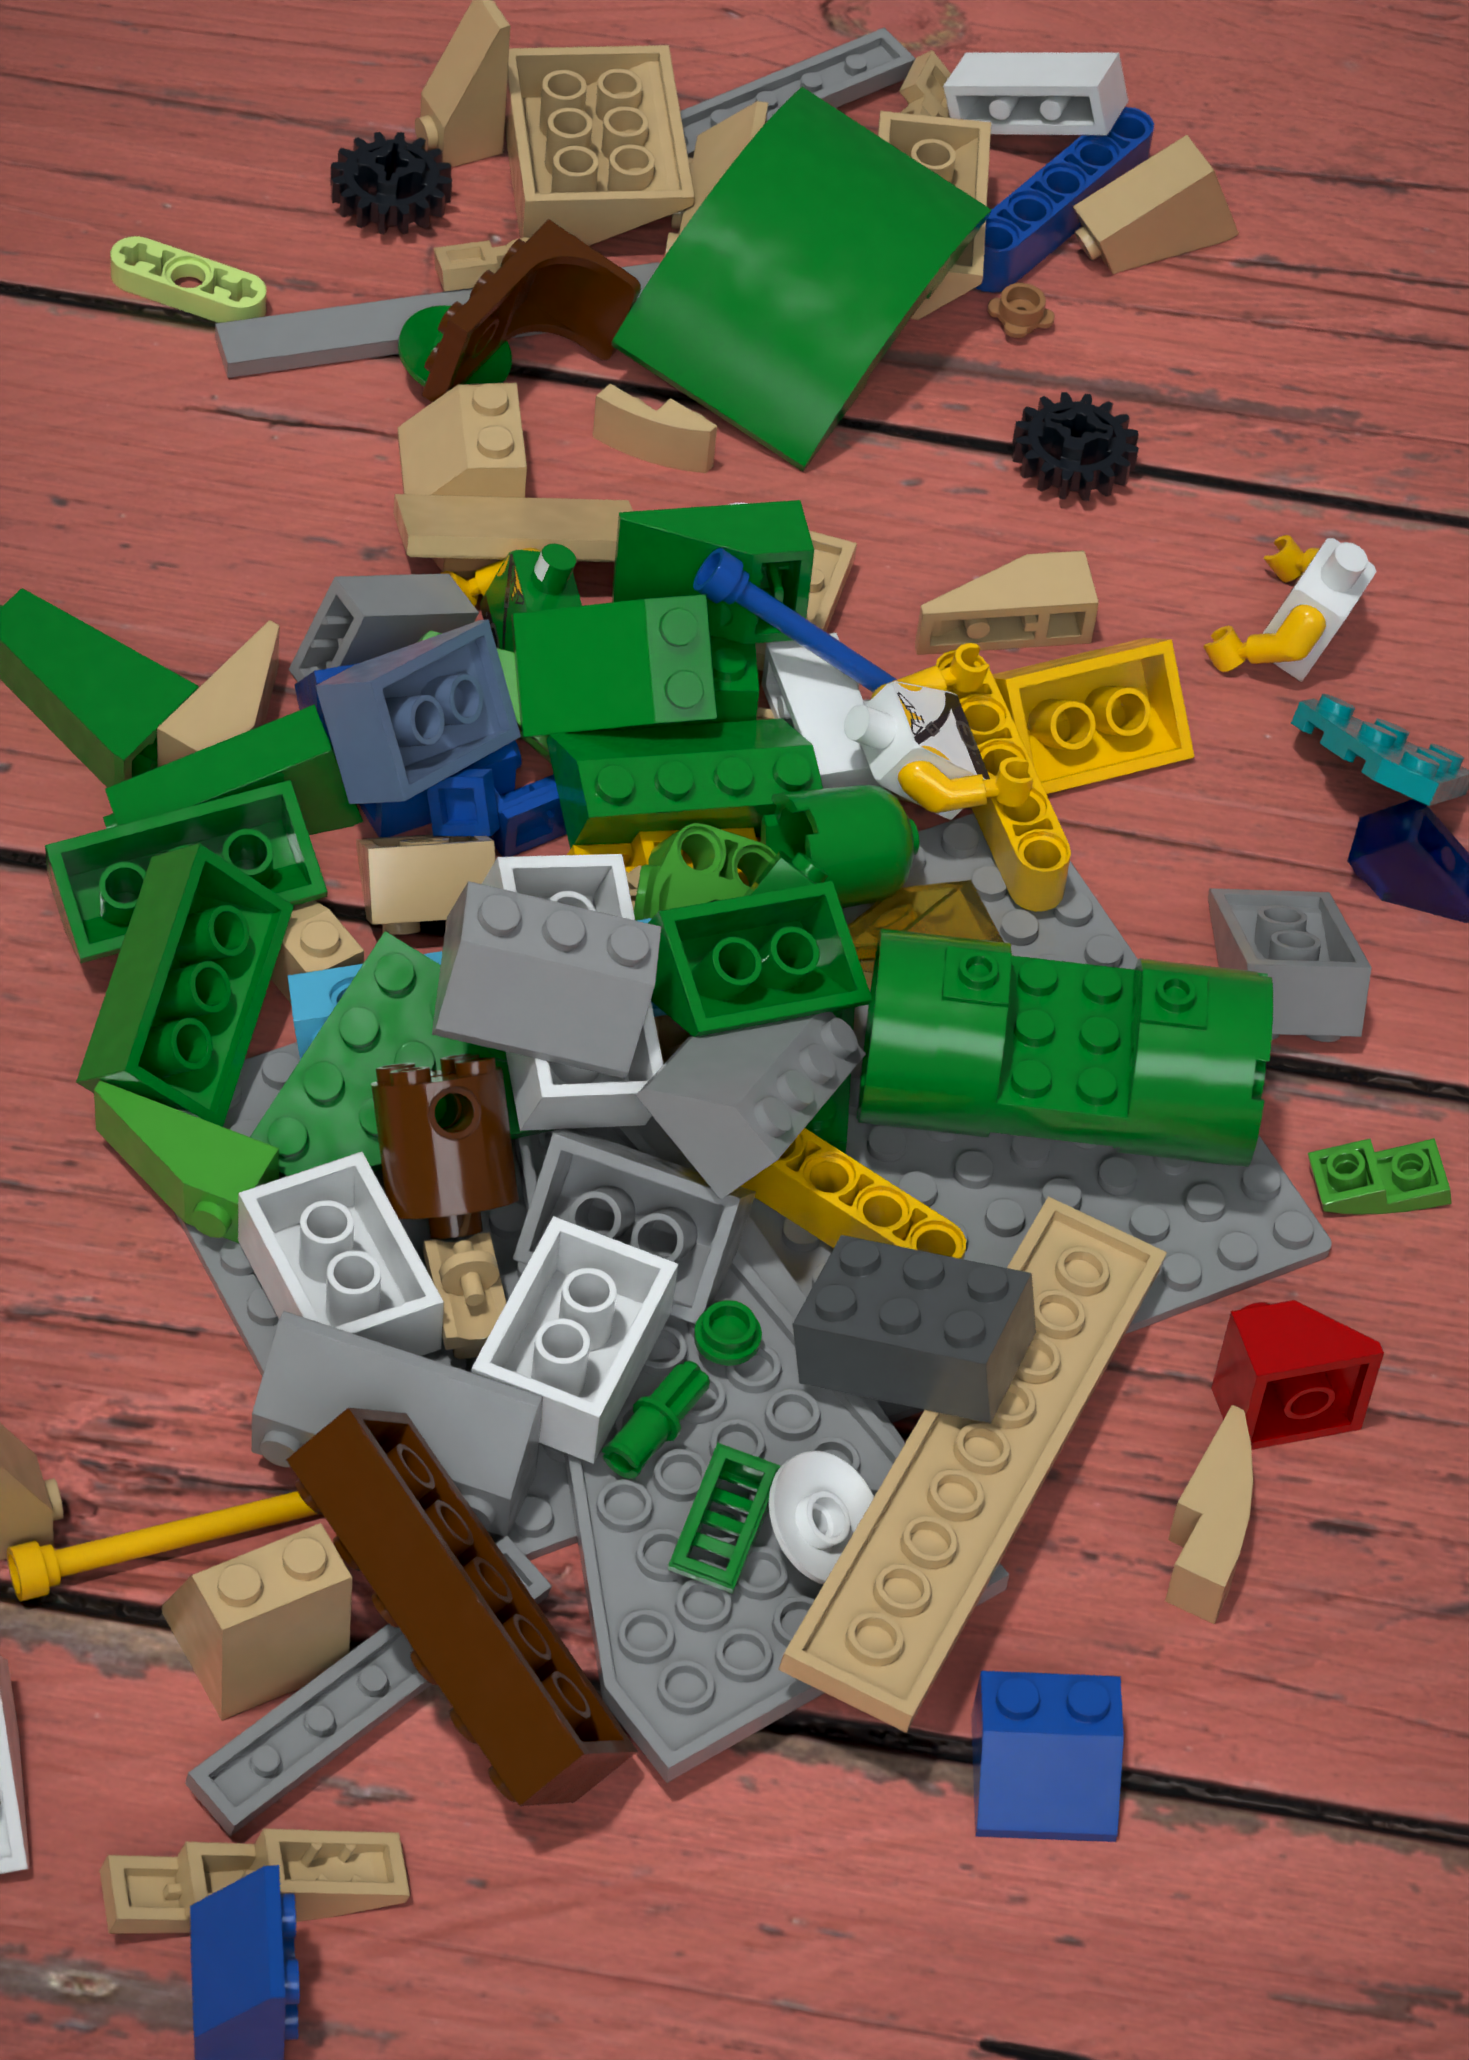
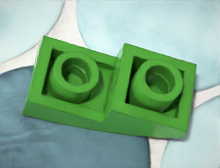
(1382, 1182)

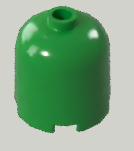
(851, 833)

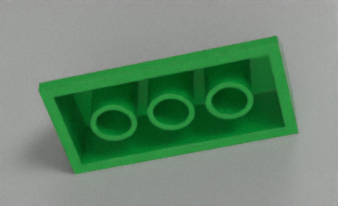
(676, 776)
(103, 871)
(188, 984)

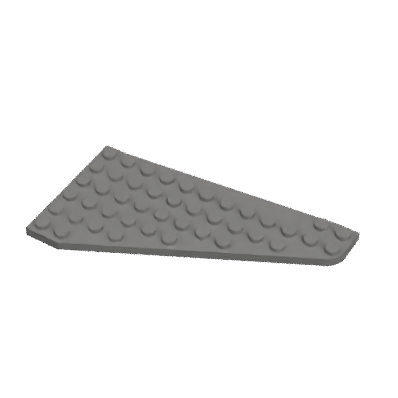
(674, 1655)

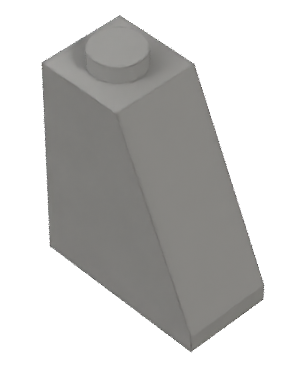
(377, 616)

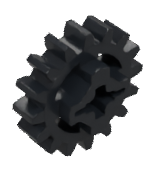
(391, 182)
(1075, 446)

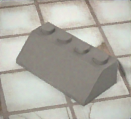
(749, 1092)
(473, 1424)

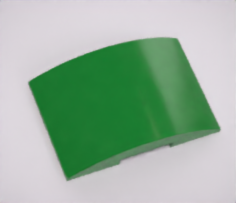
(798, 276)

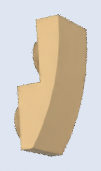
(664, 437)

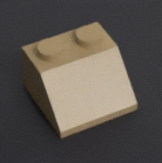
(466, 444)
(418, 876)

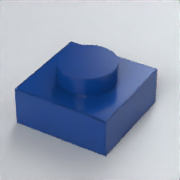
(464, 804)

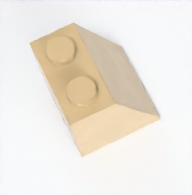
(264, 1620)

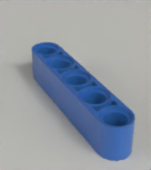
(1041, 210)

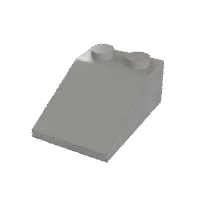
(1305, 949)

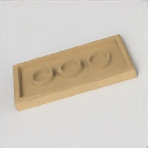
(498, 525)

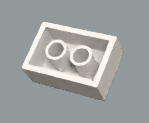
(340, 1255)
(580, 1332)

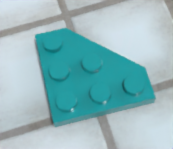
(1415, 771)

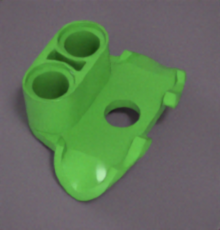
(714, 875)

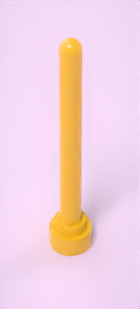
(40, 1567)

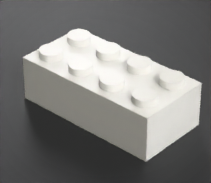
(558, 1094)

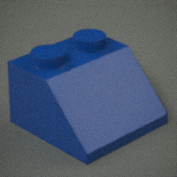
(1047, 1756)

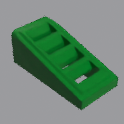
(741, 1470)

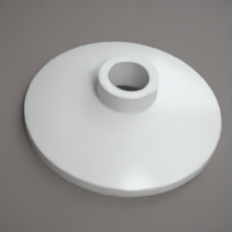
(816, 1509)

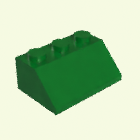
(757, 960)

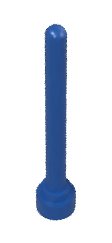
(725, 580)

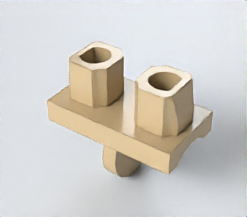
(470, 1288)

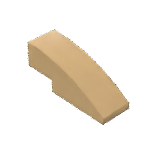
(1213, 1521)

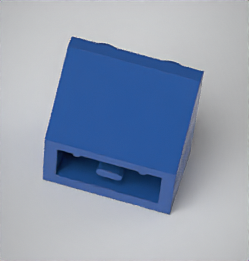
(244, 1970)

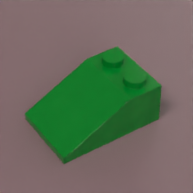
(614, 666)

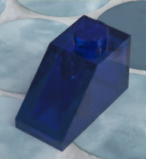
(1412, 860)

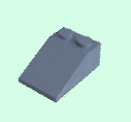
(418, 714)

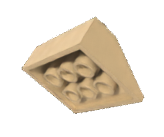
(595, 139)

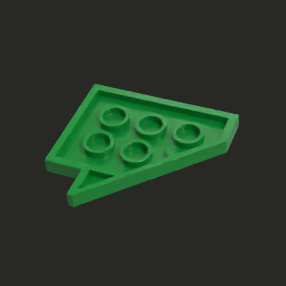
(378, 1022)

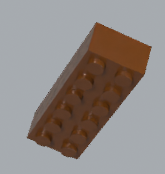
(460, 1608)

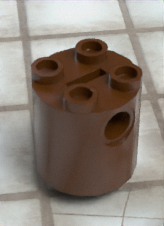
(449, 1165)

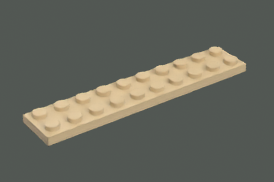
(968, 1483)

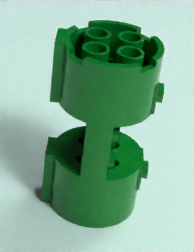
(1066, 1049)

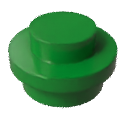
(728, 1333)

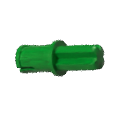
(656, 1420)

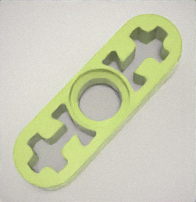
(152, 267)

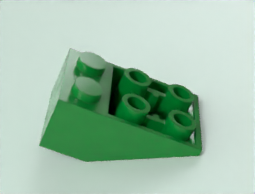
(666, 547)

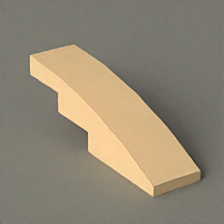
(325, 1869)

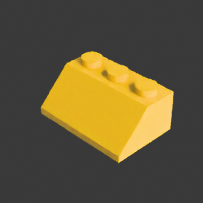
(1100, 712)

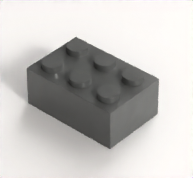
(915, 1328)

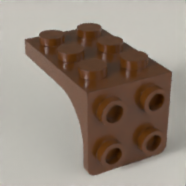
(542, 286)

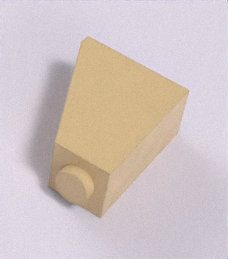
(1156, 211)

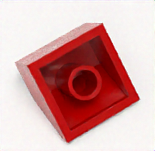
(1294, 1373)

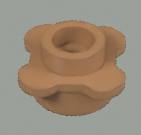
(1021, 310)

